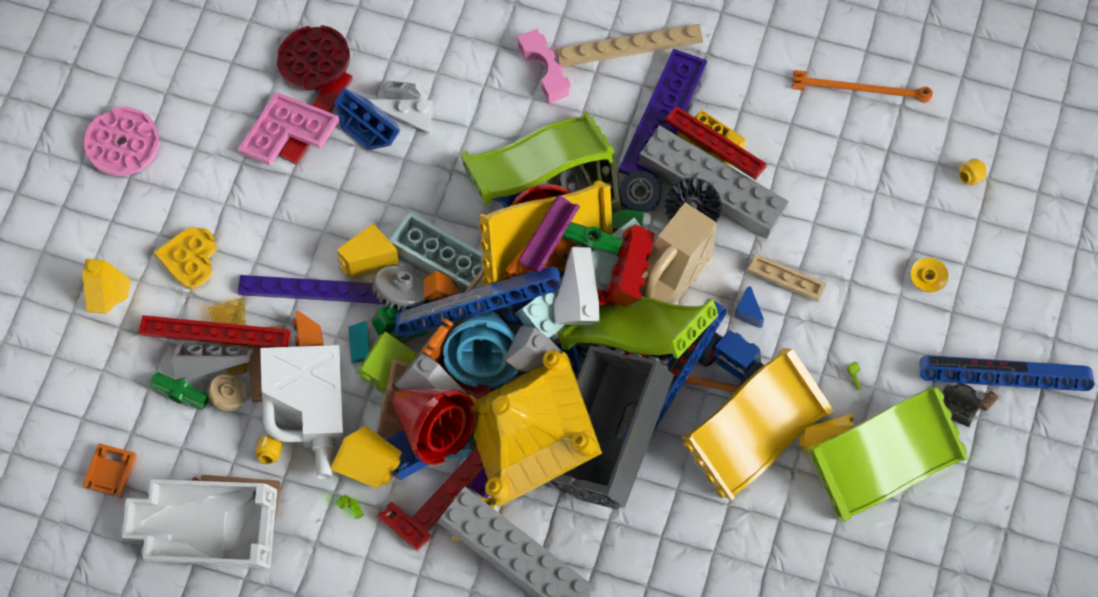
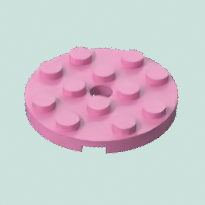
(130, 157)

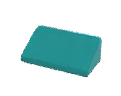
(359, 341)

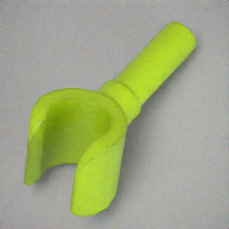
(852, 369)

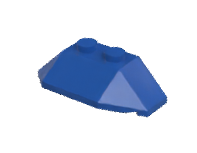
(365, 121)

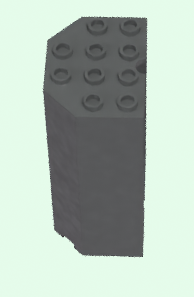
(608, 386)

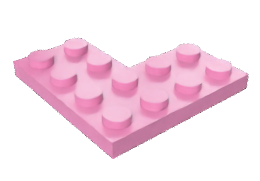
(285, 119)

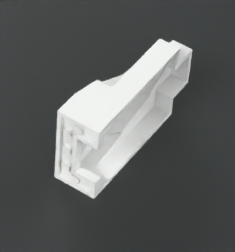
(203, 522)

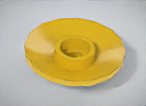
(932, 268)

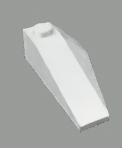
(578, 295)

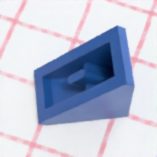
(749, 310)

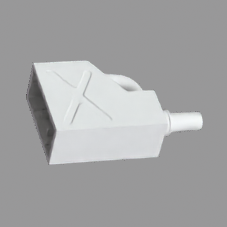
(305, 389)

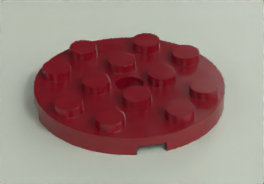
(313, 74)

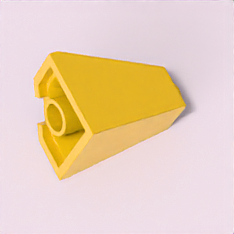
(103, 286)
(824, 431)

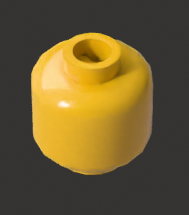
(972, 172)
(268, 450)

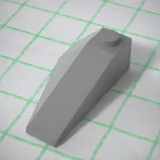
(529, 348)
(197, 358)
(426, 374)

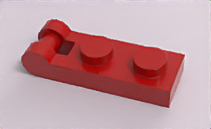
(404, 526)

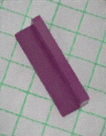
(548, 234)

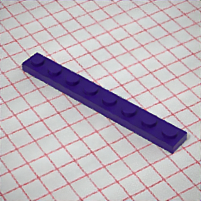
(307, 289)

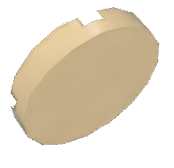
(227, 392)

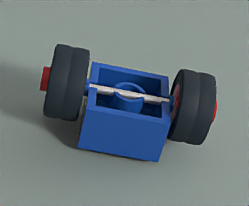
(733, 355)

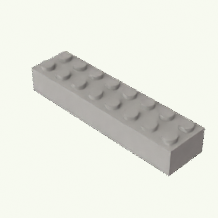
(740, 196)
(510, 549)

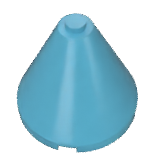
(477, 351)

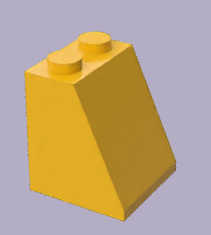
(367, 253)
(367, 458)

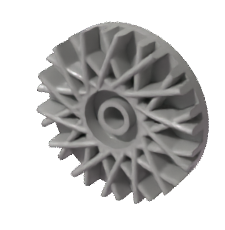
(400, 287)

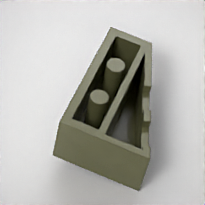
(607, 173)

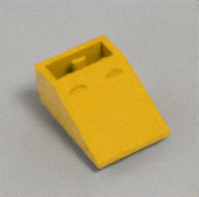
(718, 127)

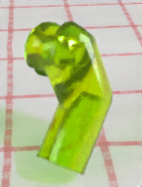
(346, 501)

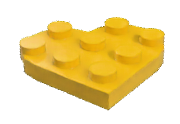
(189, 256)

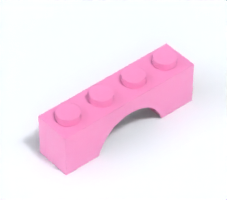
(534, 48)

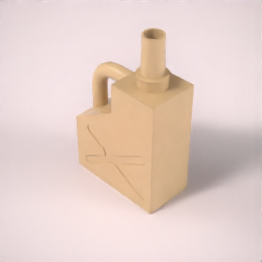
(679, 255)

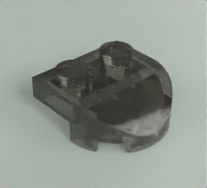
(961, 403)

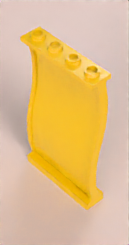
(511, 228)
(756, 424)

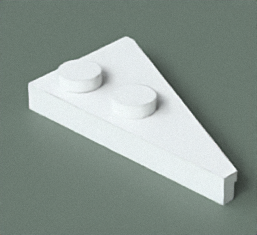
(412, 112)

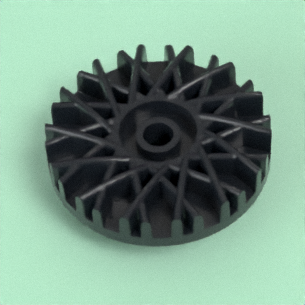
(696, 192)

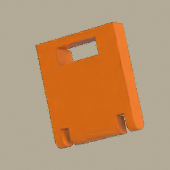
(438, 340)
(108, 474)

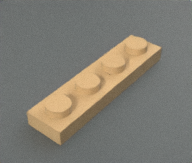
(786, 277)

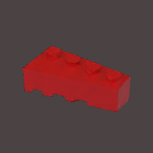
(630, 266)

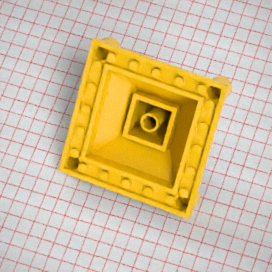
(533, 429)

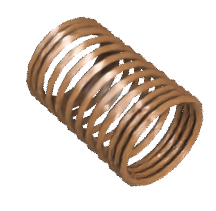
(990, 394)

